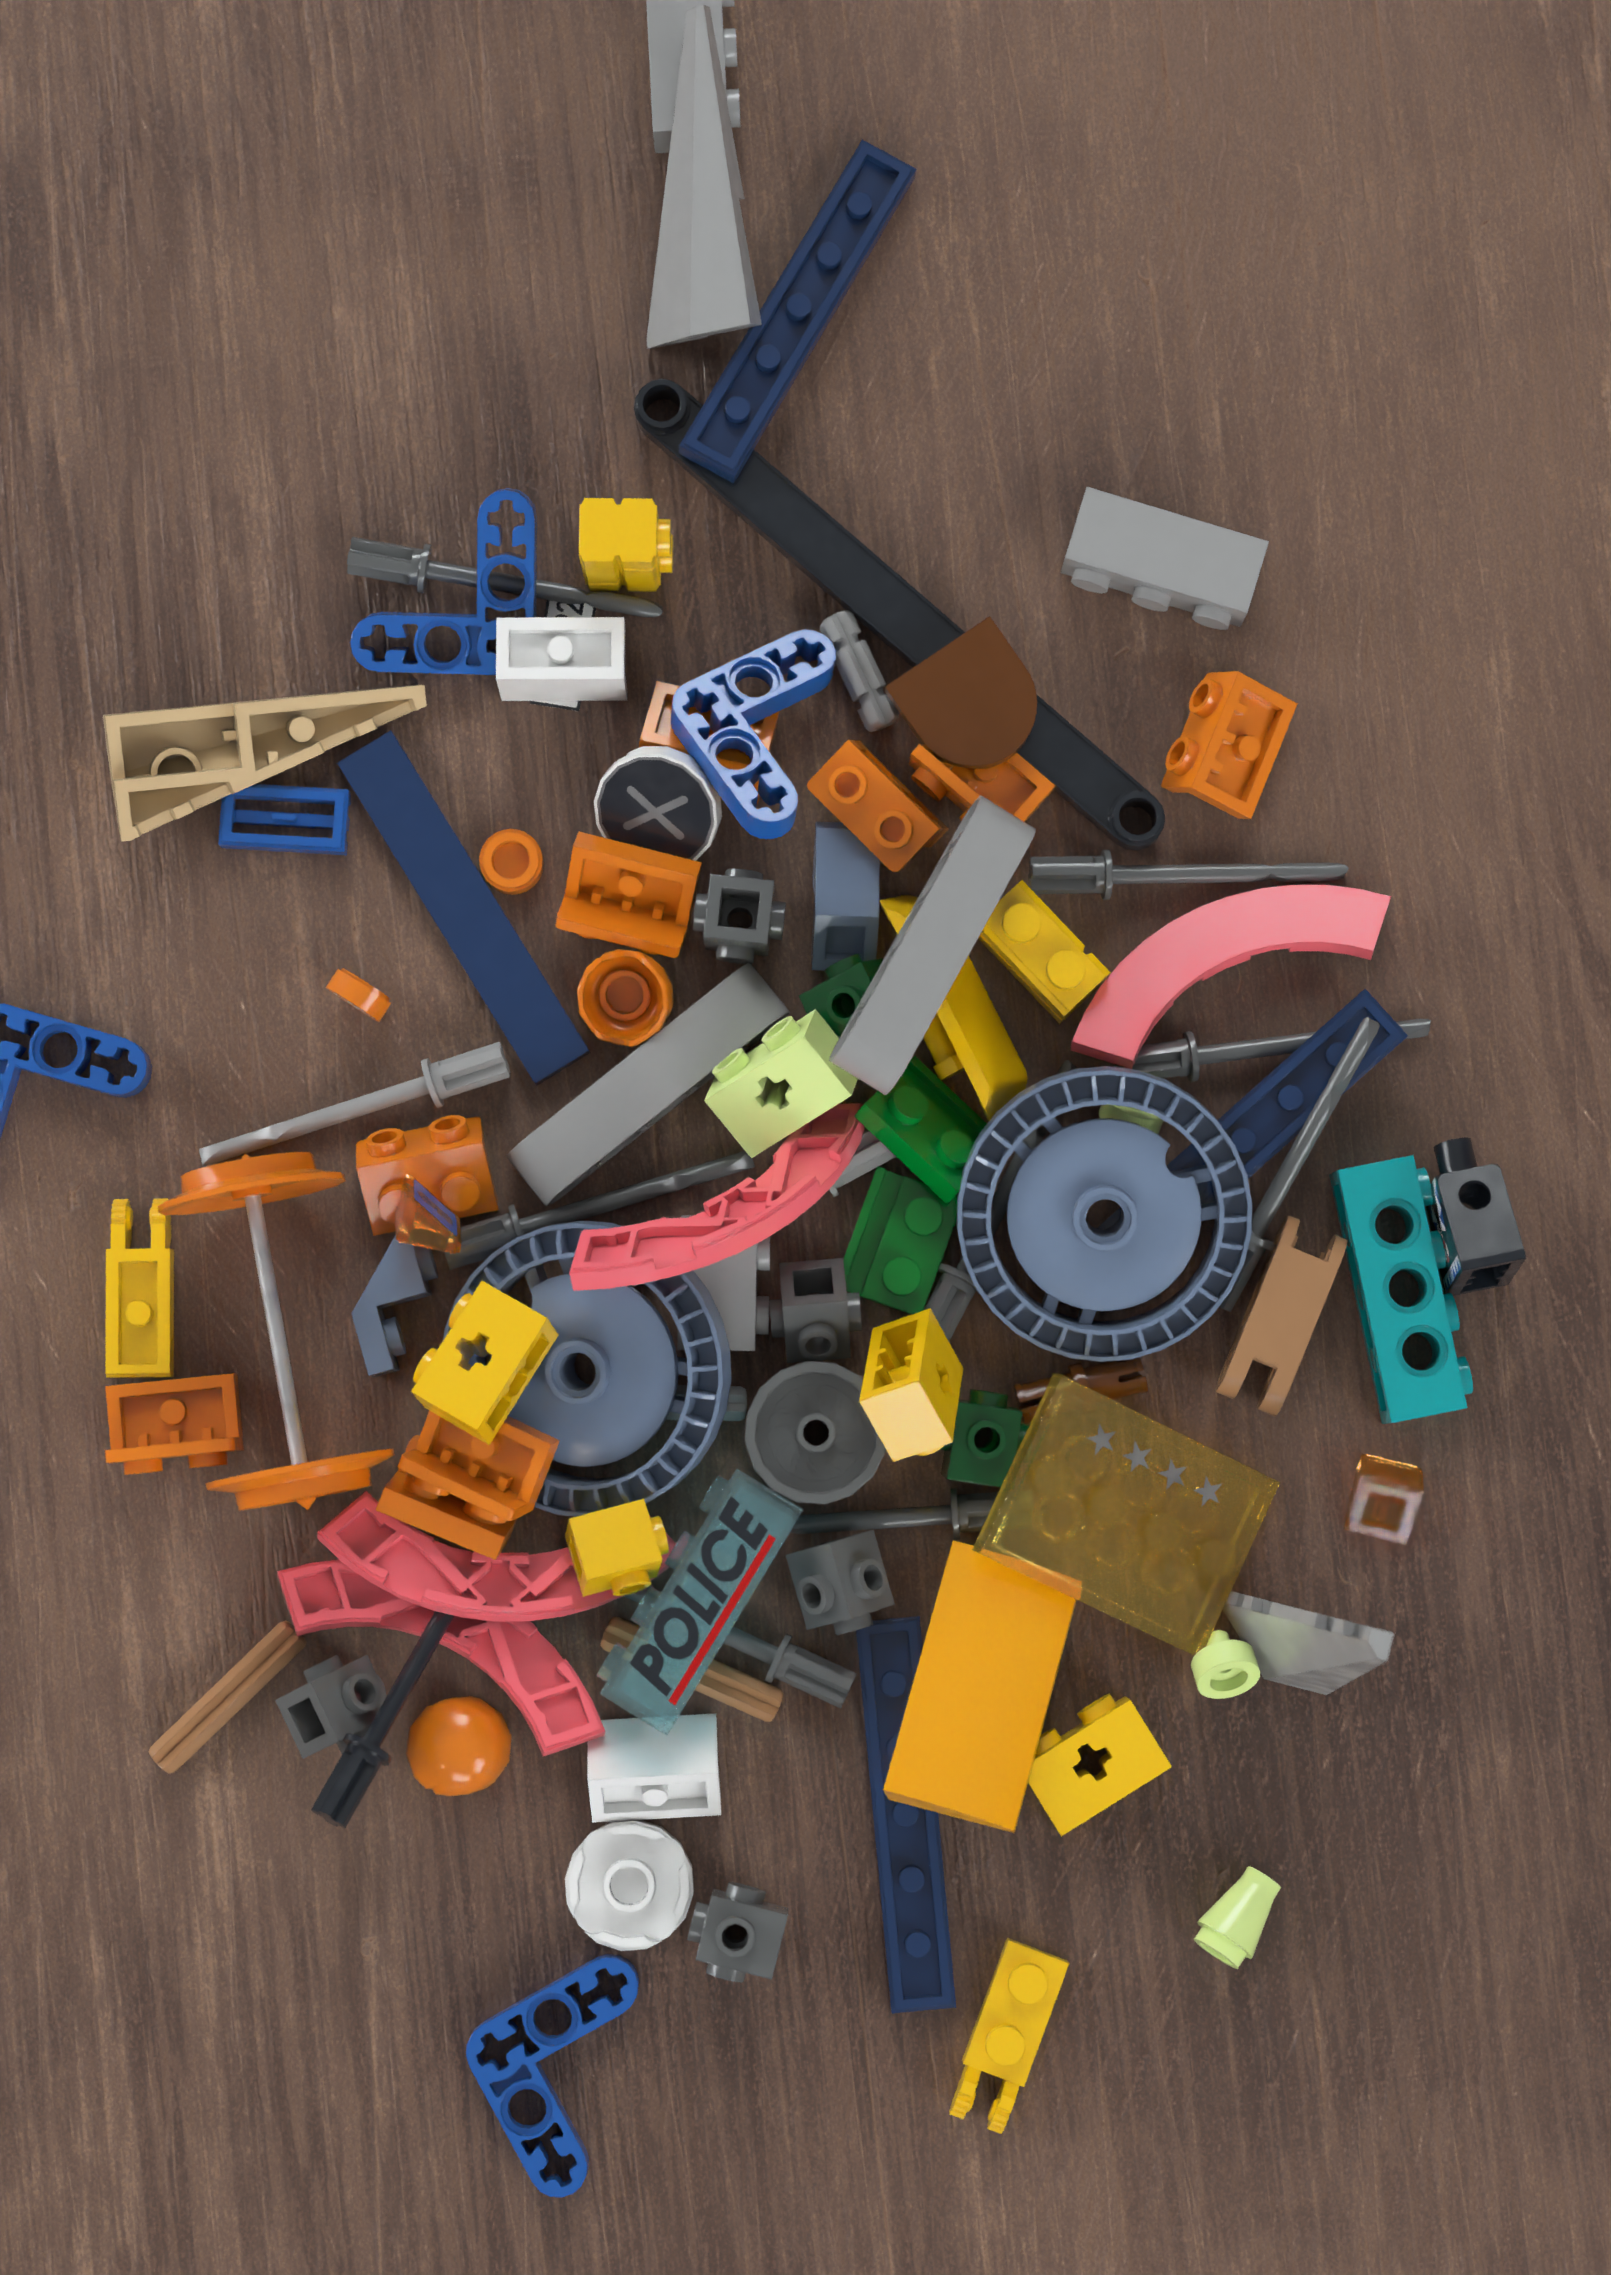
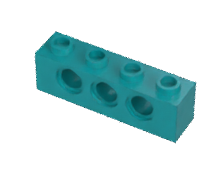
(1385, 1325)

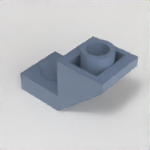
(844, 897)
(397, 1280)

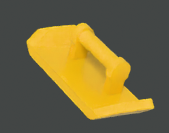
(969, 1031)

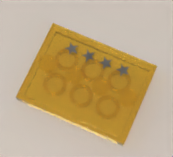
(1126, 1515)

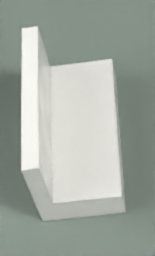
(561, 659)
(654, 1775)

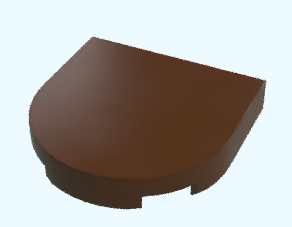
(969, 700)

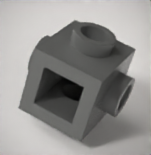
(739, 892)
(815, 1324)
(841, 1582)
(332, 1704)
(755, 1952)

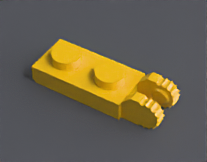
(139, 1297)
(1009, 2027)

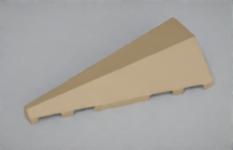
(194, 755)

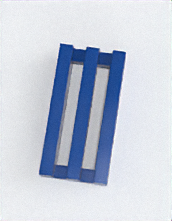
(338, 822)

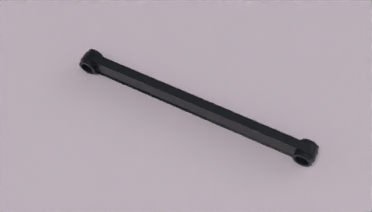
(895, 612)

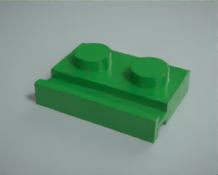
(924, 1127)
(898, 1242)

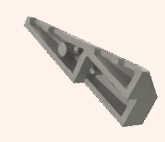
(702, 252)
(1306, 1646)

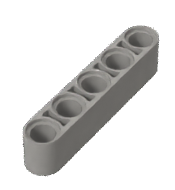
(932, 945)
(646, 1085)

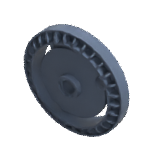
(1114, 1264)
(633, 1372)

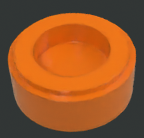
(511, 861)
(359, 994)

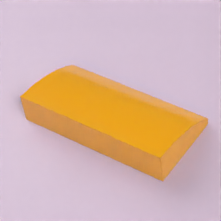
(980, 1692)

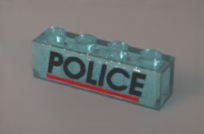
(701, 1600)

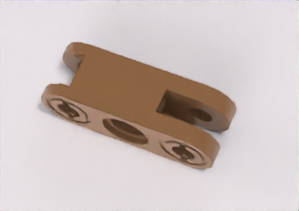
(1281, 1316)

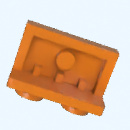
(1010, 785)
(628, 895)
(443, 1157)
(174, 1420)
(495, 1478)

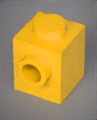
(616, 1548)

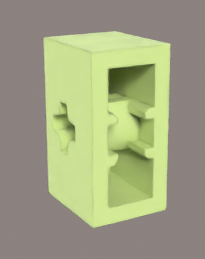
(779, 1083)

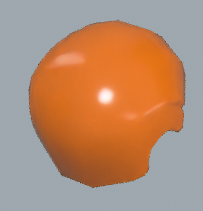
(625, 997)
(458, 1746)

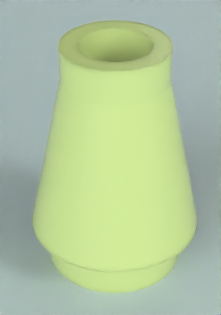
(1237, 1919)

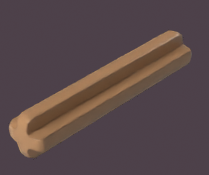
(719, 1681)
(227, 1697)

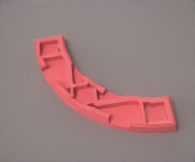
(1215, 939)
(732, 1221)
(456, 1579)
(510, 1652)

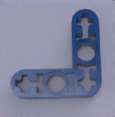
(473, 629)
(731, 722)
(99, 1080)
(525, 2071)

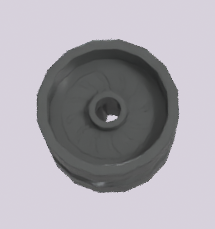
(777, 1439)

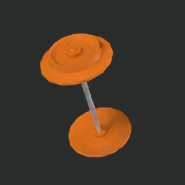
(249, 1185)

